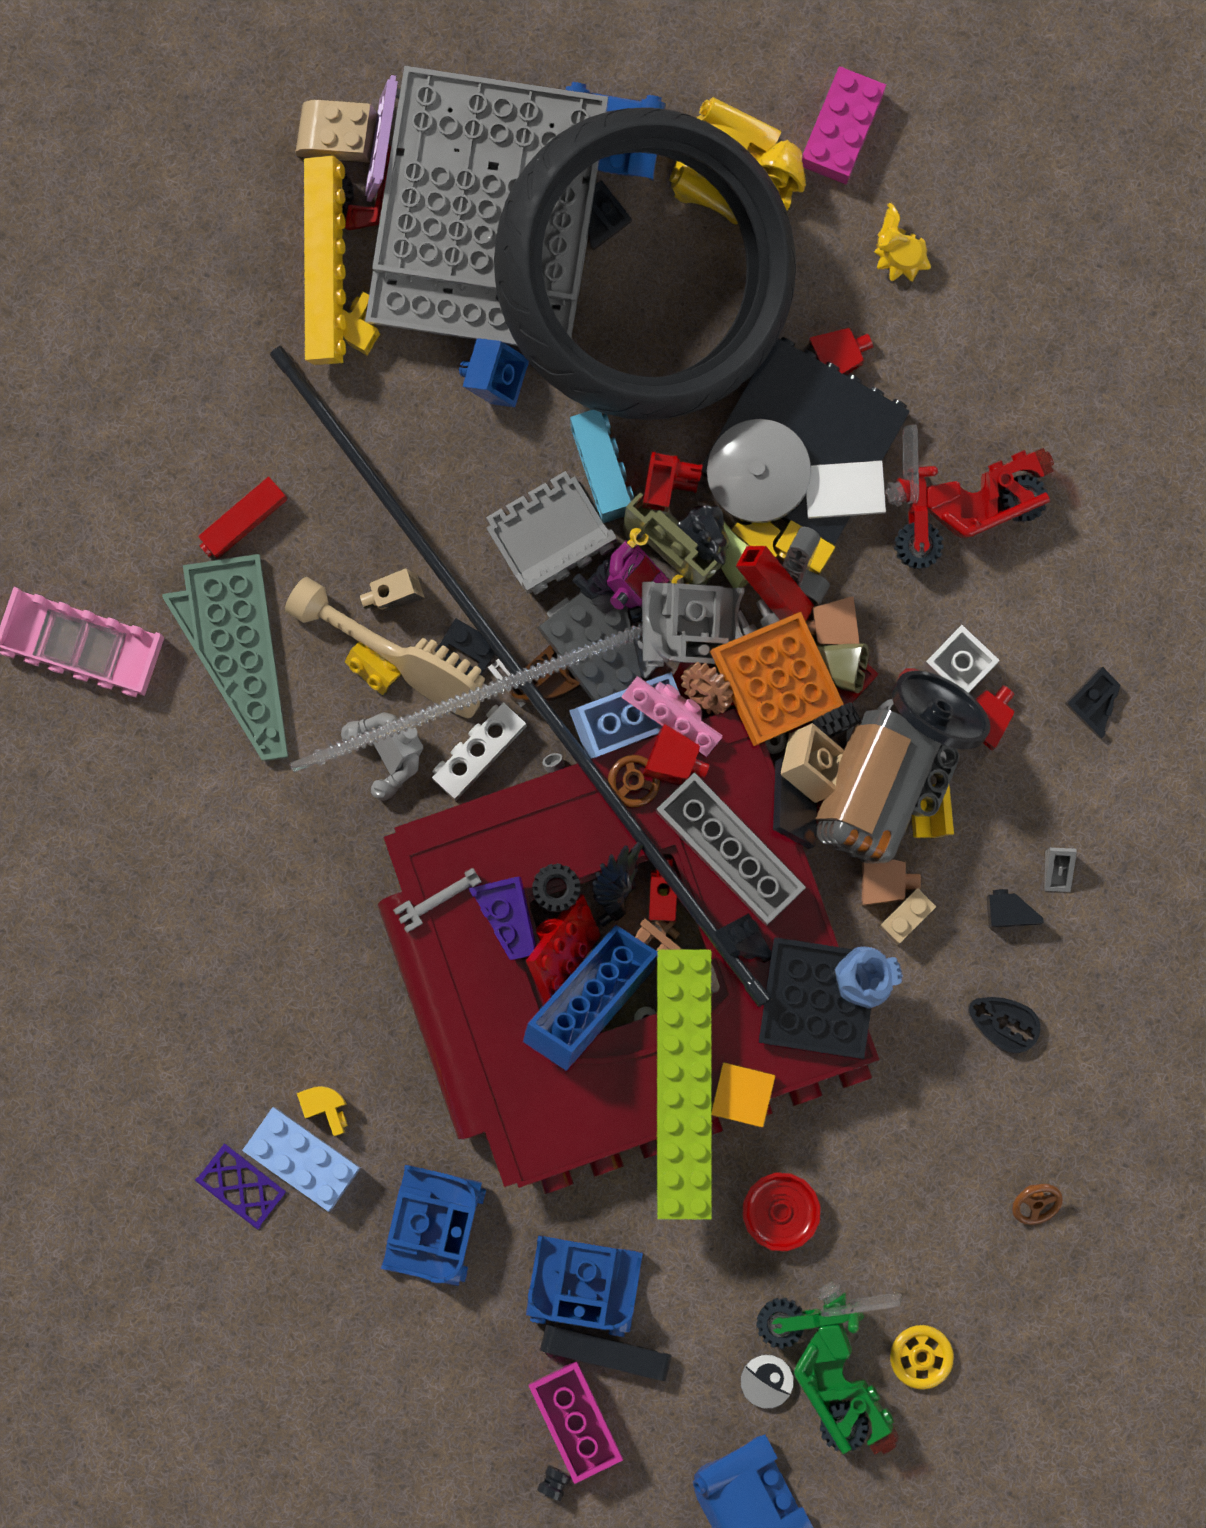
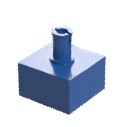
(494, 372)

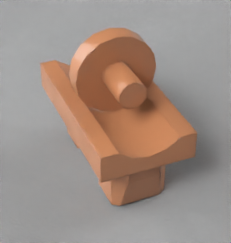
(649, 931)

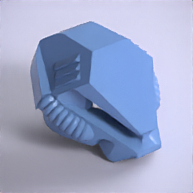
(867, 976)

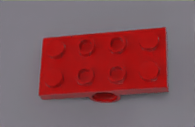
(562, 947)

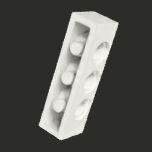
(497, 715)

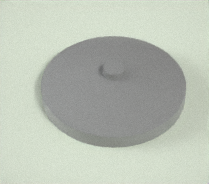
(759, 471)

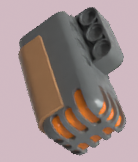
(882, 785)

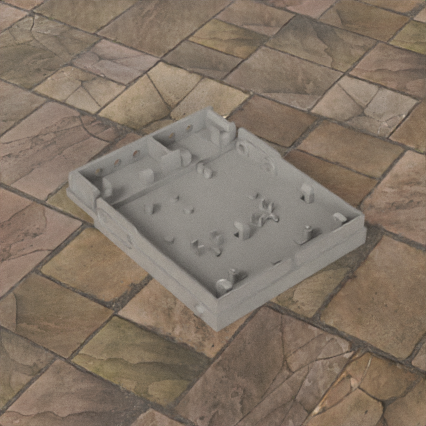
(446, 204)

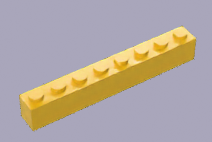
(324, 260)

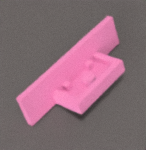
(669, 708)

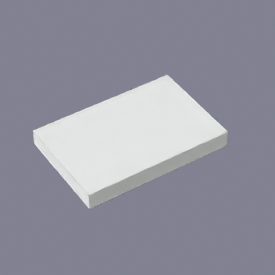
(846, 490)

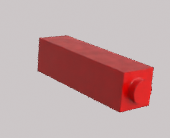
(241, 518)
(773, 583)

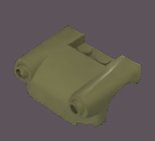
(669, 542)

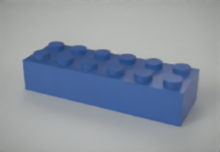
(590, 997)

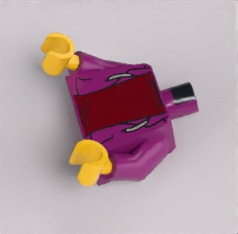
(629, 569)

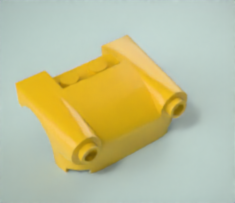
(748, 131)

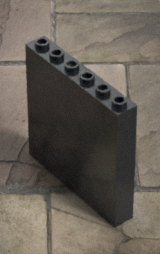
(826, 410)

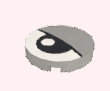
(766, 1381)

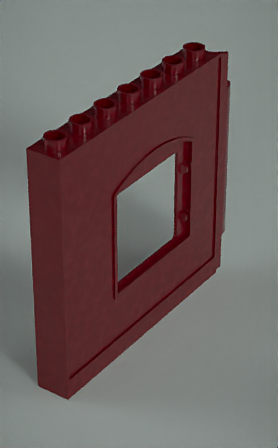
(479, 1001)

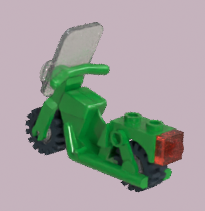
(822, 1365)

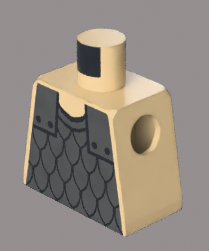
(402, 588)

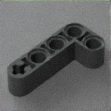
(799, 561)

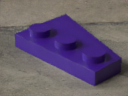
(508, 914)

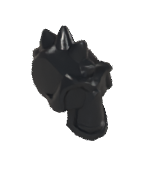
(707, 529)

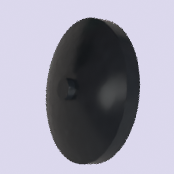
(941, 710)

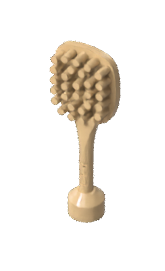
(419, 665)

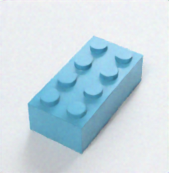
(600, 464)

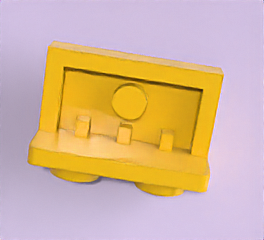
(372, 667)

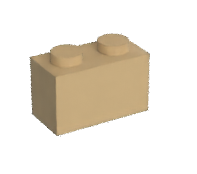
(907, 916)

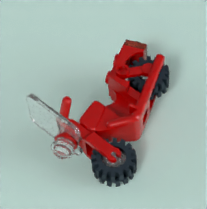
(960, 510)

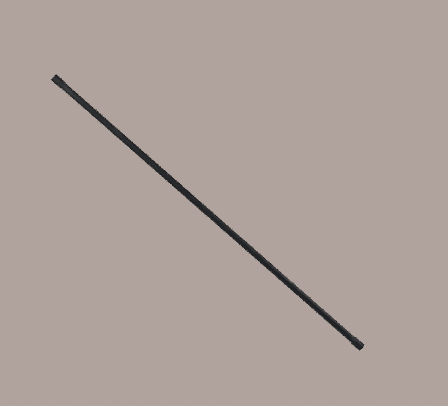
(287, 366)

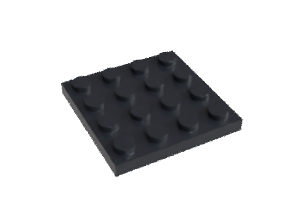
(807, 1003)

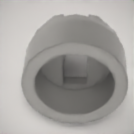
(553, 762)

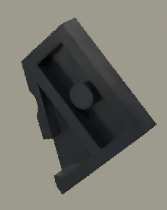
(606, 217)

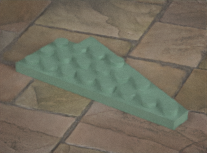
(231, 632)

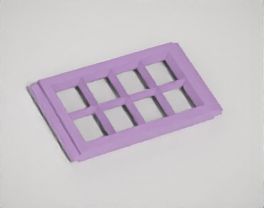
(381, 138)

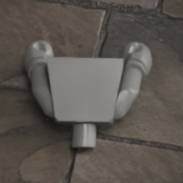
(397, 752)

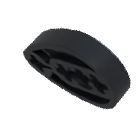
(1001, 1037)

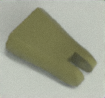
(845, 664)

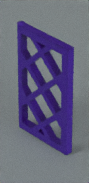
(219, 1192)

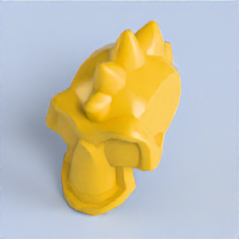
(899, 251)

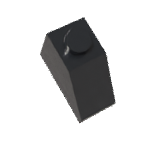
(1010, 910)

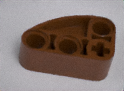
(552, 686)

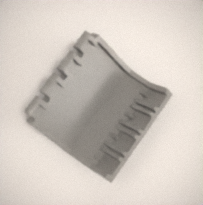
(549, 533)

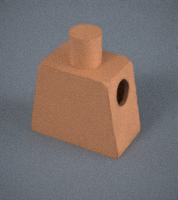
(834, 623)
(886, 882)

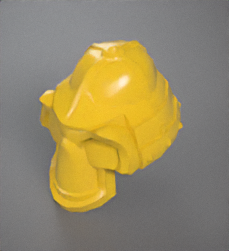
(785, 169)

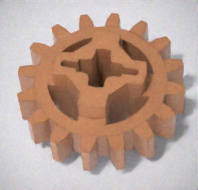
(707, 688)

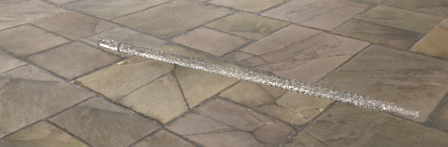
(321, 756)

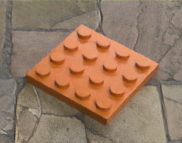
(777, 678)

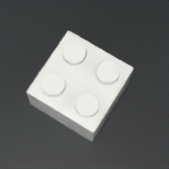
(962, 660)

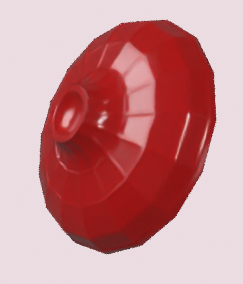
(781, 1211)

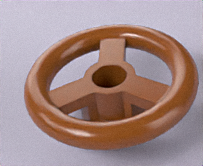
(631, 771)
(1035, 1198)

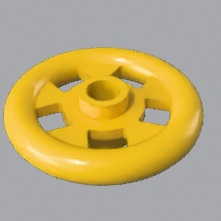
(900, 1350)

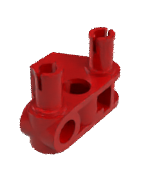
(664, 476)

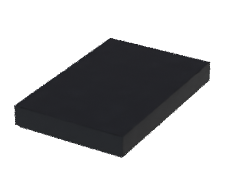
(793, 811)

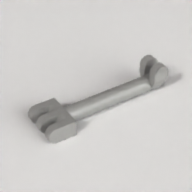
(414, 912)

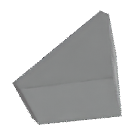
(1059, 869)

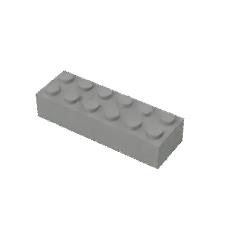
(730, 849)

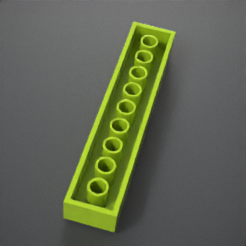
(683, 1084)

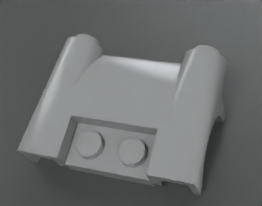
(687, 621)

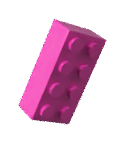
(842, 125)
(575, 1422)

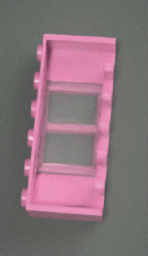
(79, 643)

